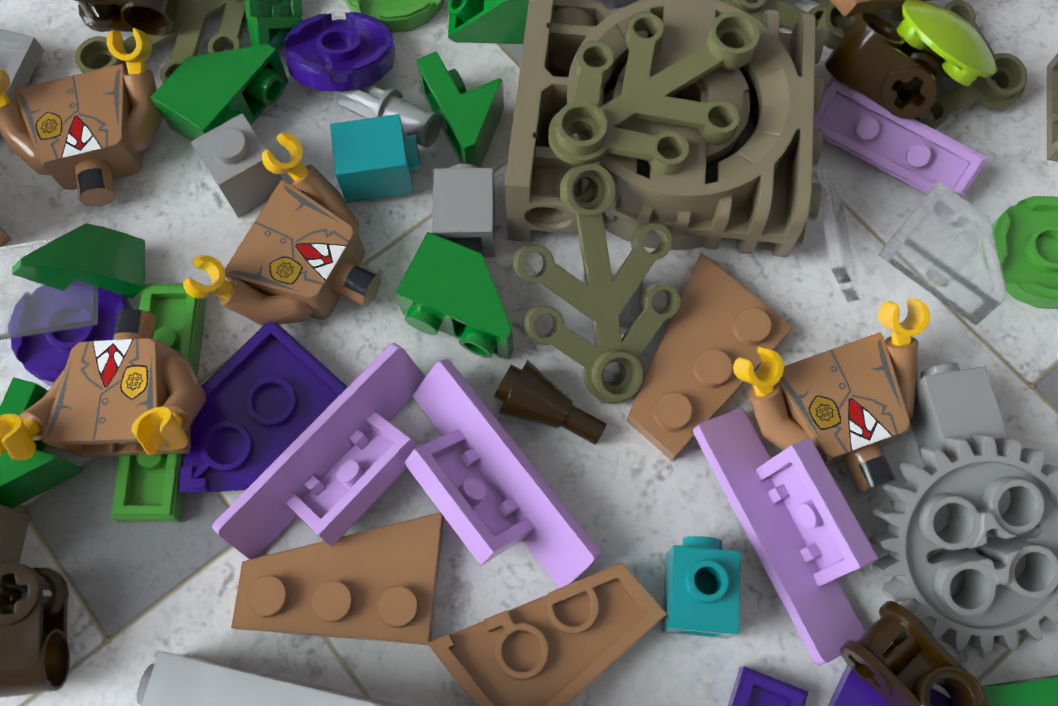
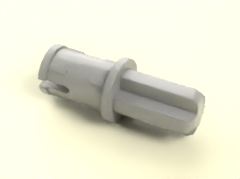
(376, 102)

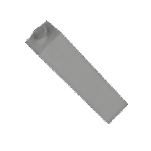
(200, 682)

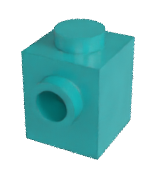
(374, 158)
(702, 589)

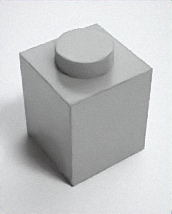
(236, 164)
(465, 207)
(955, 405)

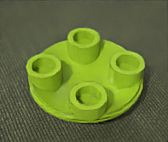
(950, 37)

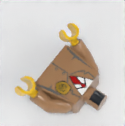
(86, 124)
(296, 253)
(845, 397)
(113, 399)

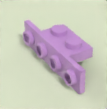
(334, 465)
(489, 484)
(795, 526)

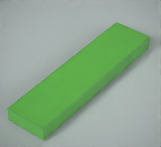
(148, 484)

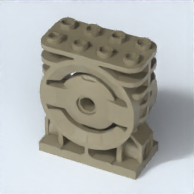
(759, 190)

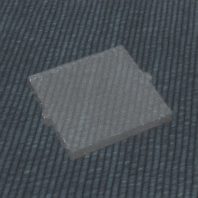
(837, 236)
(37, 308)

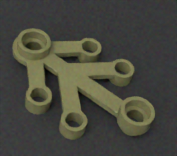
(188, 28)
(1010, 73)
(651, 97)
(602, 295)

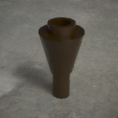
(537, 399)

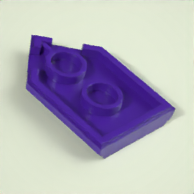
(255, 411)

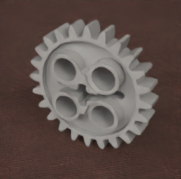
(970, 483)

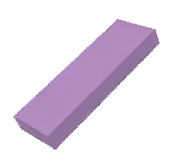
(894, 144)

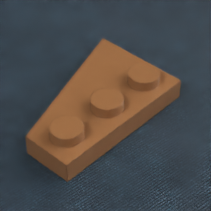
(697, 354)
(360, 589)
(551, 644)

